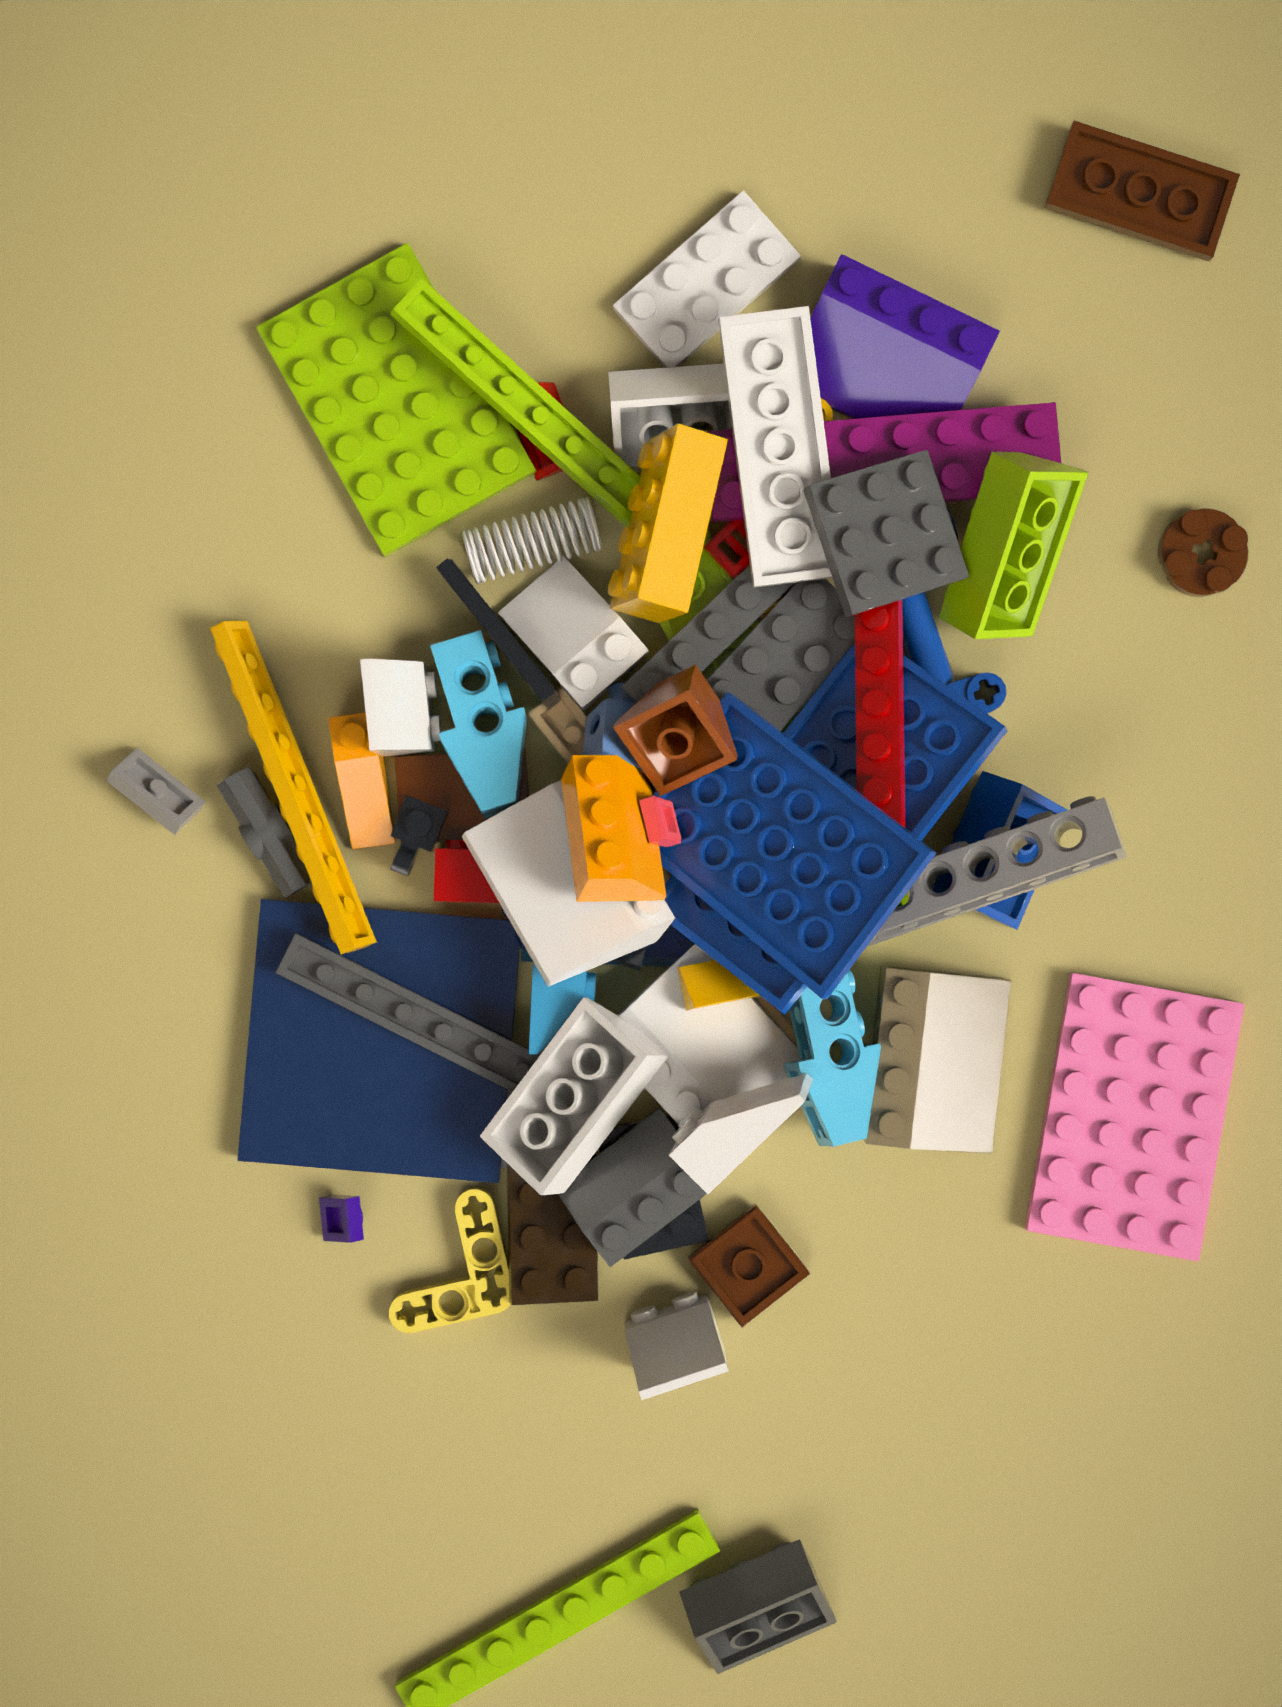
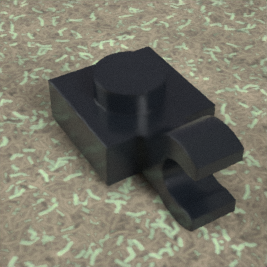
(418, 828)

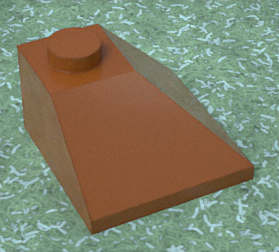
(677, 731)

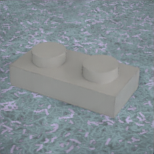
(155, 791)

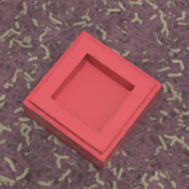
(660, 821)

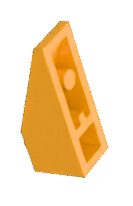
(361, 783)

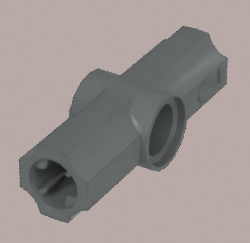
(265, 830)

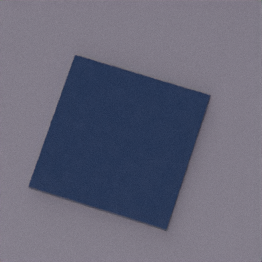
(354, 1094)

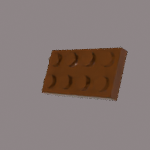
(1142, 191)

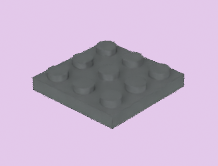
(886, 533)

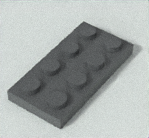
(788, 653)

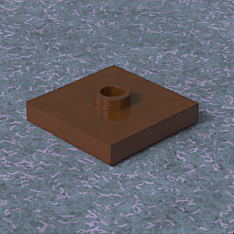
(748, 1265)

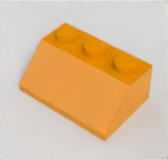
(608, 831)

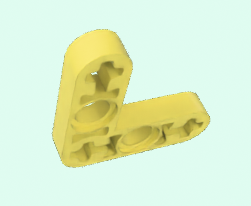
(469, 1287)

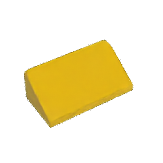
(711, 985)

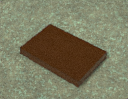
(439, 784)

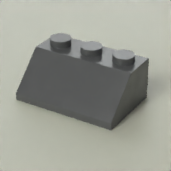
(631, 1189)
(757, 1606)

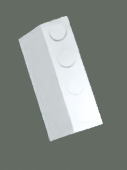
(659, 398)
(573, 1097)

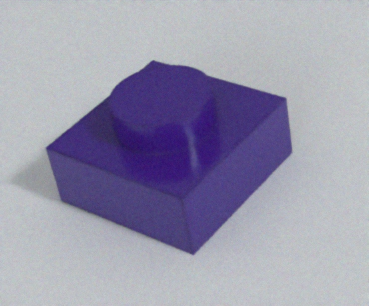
(341, 1218)

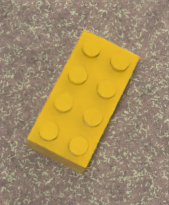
(667, 523)

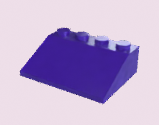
(893, 347)

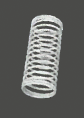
(477, 559)

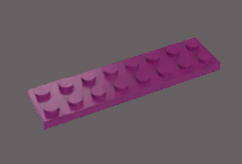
(955, 440)

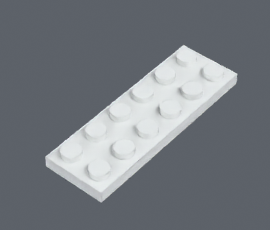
(776, 440)

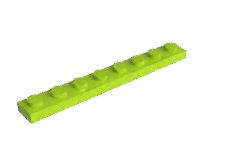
(518, 398)
(560, 1614)

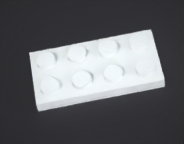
(706, 279)

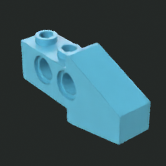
(489, 760)
(840, 1092)

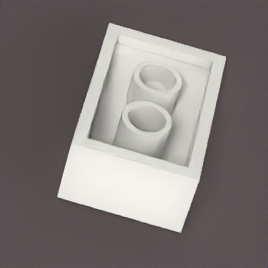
(574, 633)
(399, 707)
(731, 1128)
(675, 1345)

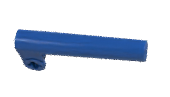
(925, 648)

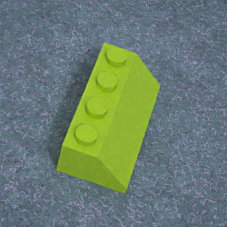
(1013, 545)

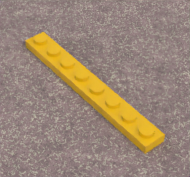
(293, 786)

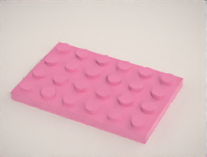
(1134, 1116)

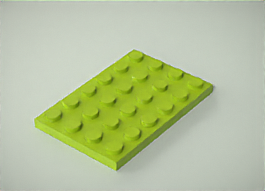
(388, 410)

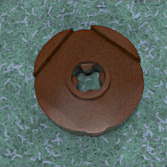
(1225, 540)

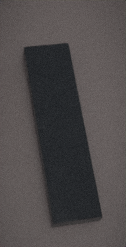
(499, 633)

